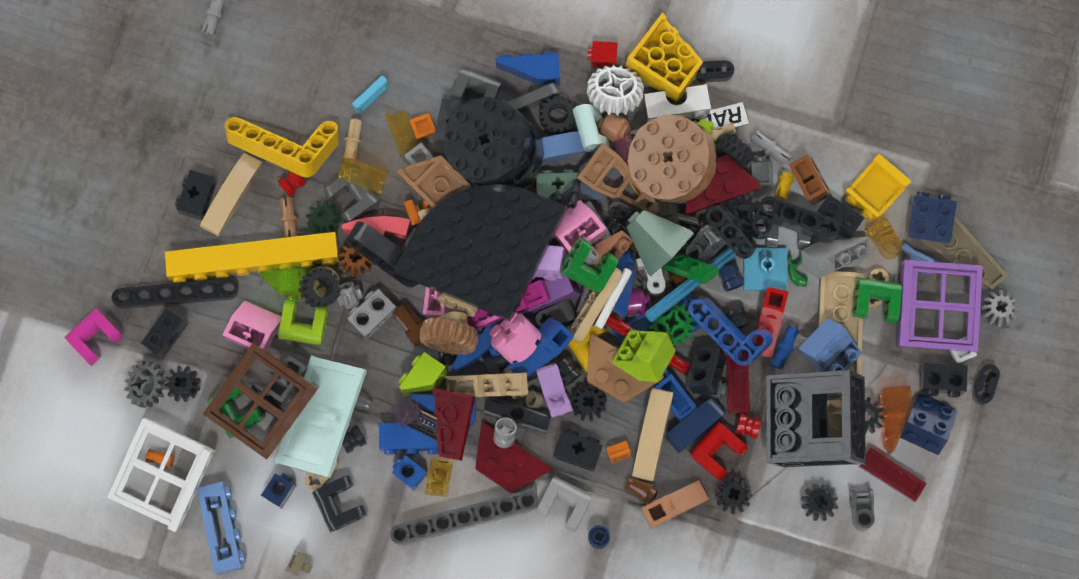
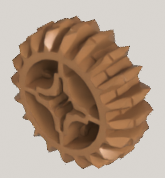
(448, 336)

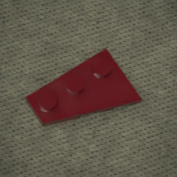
(453, 422)

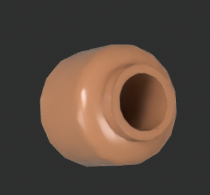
(614, 127)

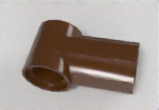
(410, 322)

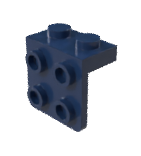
(932, 217)
(929, 424)

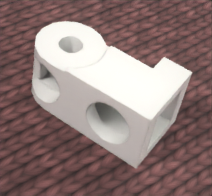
(655, 283)

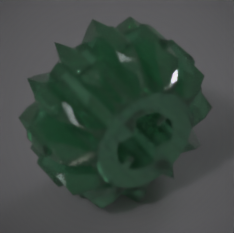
(325, 209)

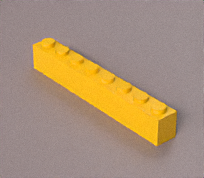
(251, 257)

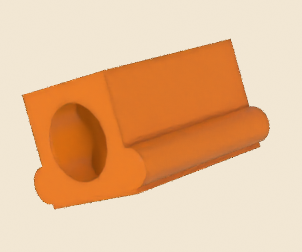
(618, 451)

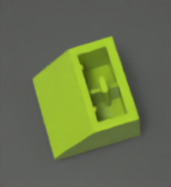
(645, 355)
(424, 376)

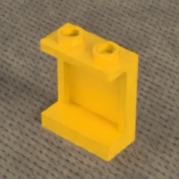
(876, 188)

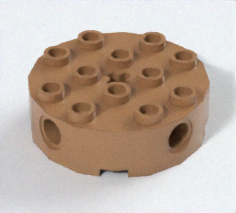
(691, 153)

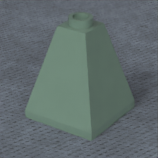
(656, 239)

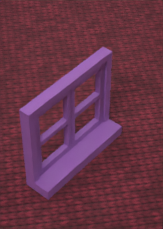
(908, 305)

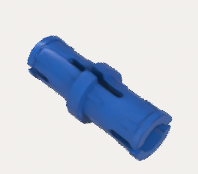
(785, 347)

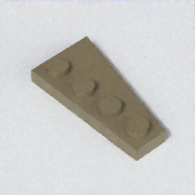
(967, 250)

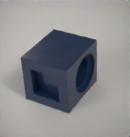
(279, 500)

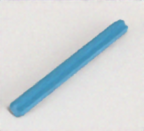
(686, 287)

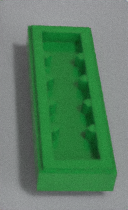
(691, 268)

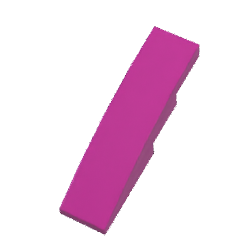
(534, 296)

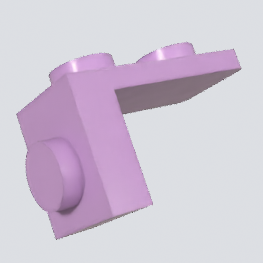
(553, 390)

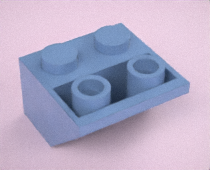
(830, 348)

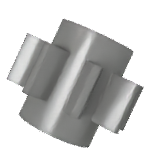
(349, 295)

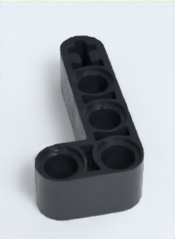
(795, 224)
(377, 250)

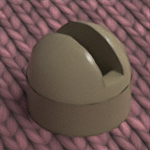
(534, 395)

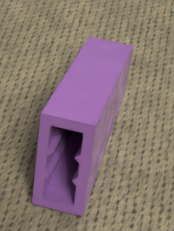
(558, 290)

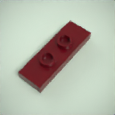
(737, 386)
(893, 475)

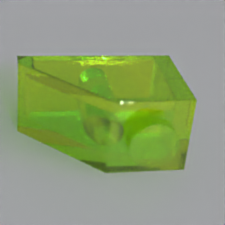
(285, 281)

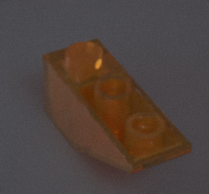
(897, 408)

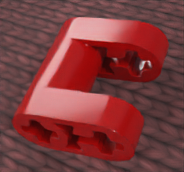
(710, 444)

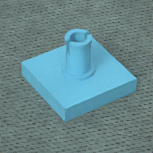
(765, 269)

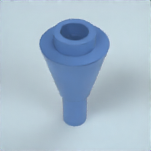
(916, 255)

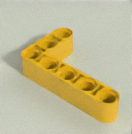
(298, 159)

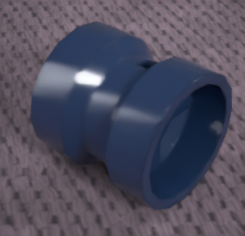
(730, 277)
(598, 537)

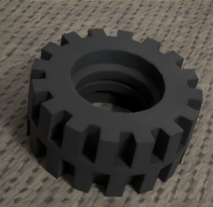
(554, 103)
(735, 149)
(330, 283)

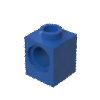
(413, 481)

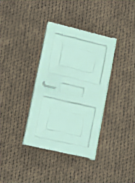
(321, 427)

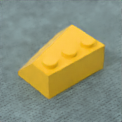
(664, 60)

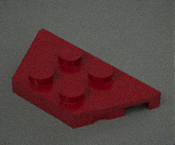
(727, 183)
(507, 466)

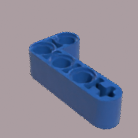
(727, 327)

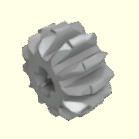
(999, 300)

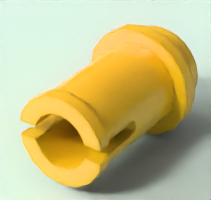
(784, 185)

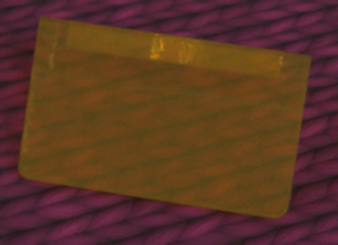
(401, 132)

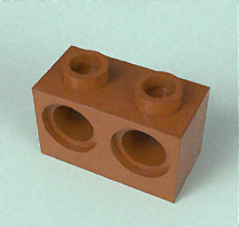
(810, 179)

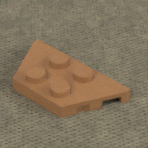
(433, 179)
(610, 378)

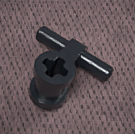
(570, 196)

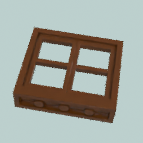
(285, 419)

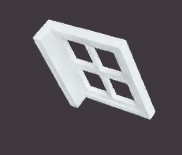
(189, 486)

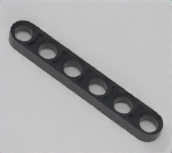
(175, 298)

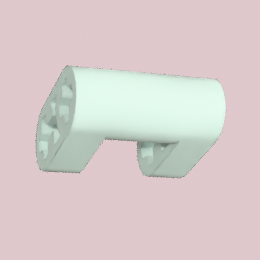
(586, 118)

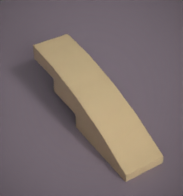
(230, 194)
(488, 384)
(652, 434)

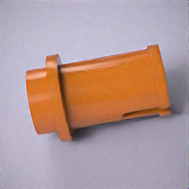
(157, 457)

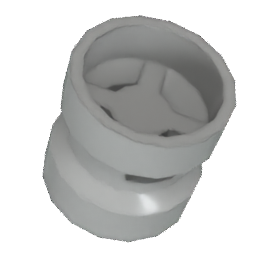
(504, 432)

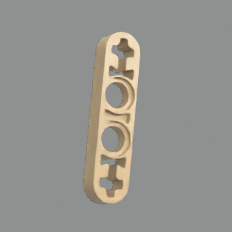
(593, 307)

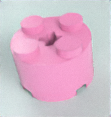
(515, 339)

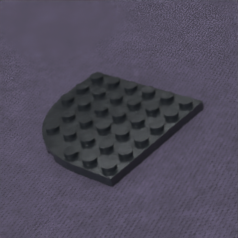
(483, 246)

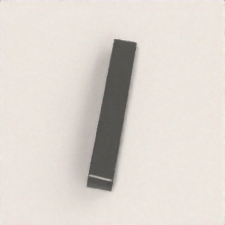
(475, 519)

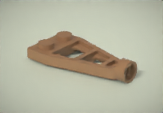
(598, 167)

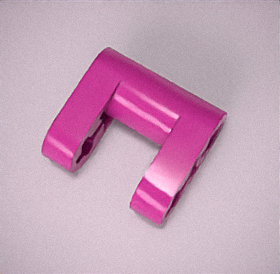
(86, 330)

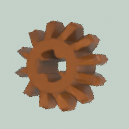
(349, 263)

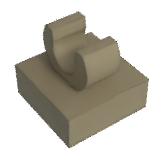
(297, 563)

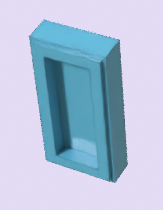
(370, 95)

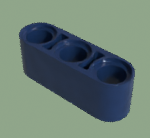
(695, 424)

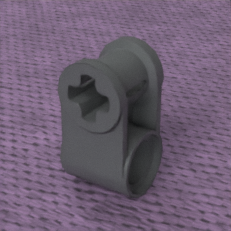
(705, 245)
(561, 312)
(862, 506)

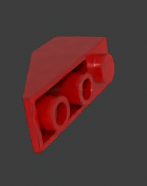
(771, 316)

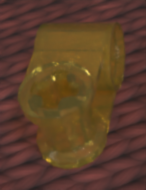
(883, 234)

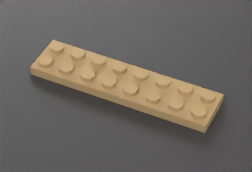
(837, 304)

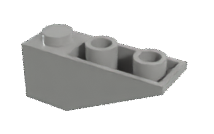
(828, 257)

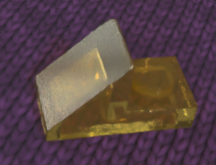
(439, 478)

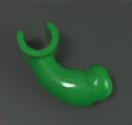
(794, 276)

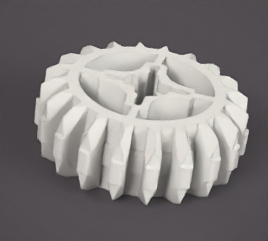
(615, 90)

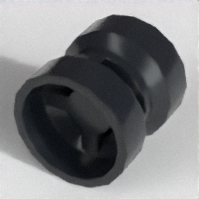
(568, 371)
(353, 439)

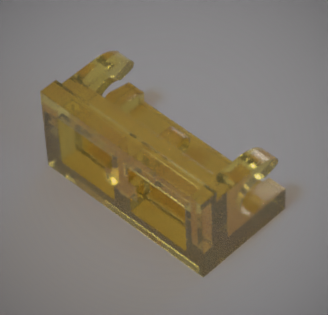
(363, 174)

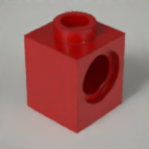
(603, 54)

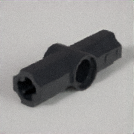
(531, 420)

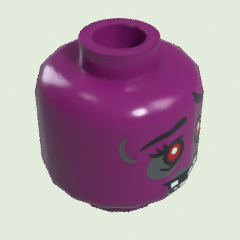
(638, 303)

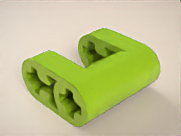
(302, 332)

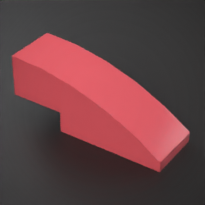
(385, 225)

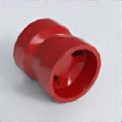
(292, 183)
(748, 426)

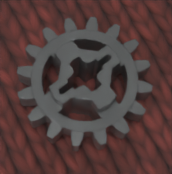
(145, 384)

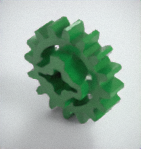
(680, 325)

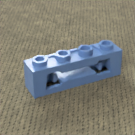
(233, 535)

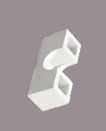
(696, 104)

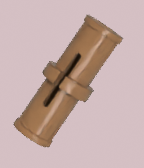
(288, 217)

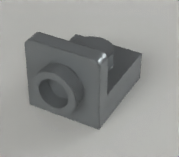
(762, 170)

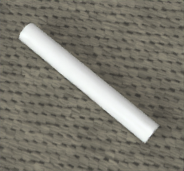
(613, 299)

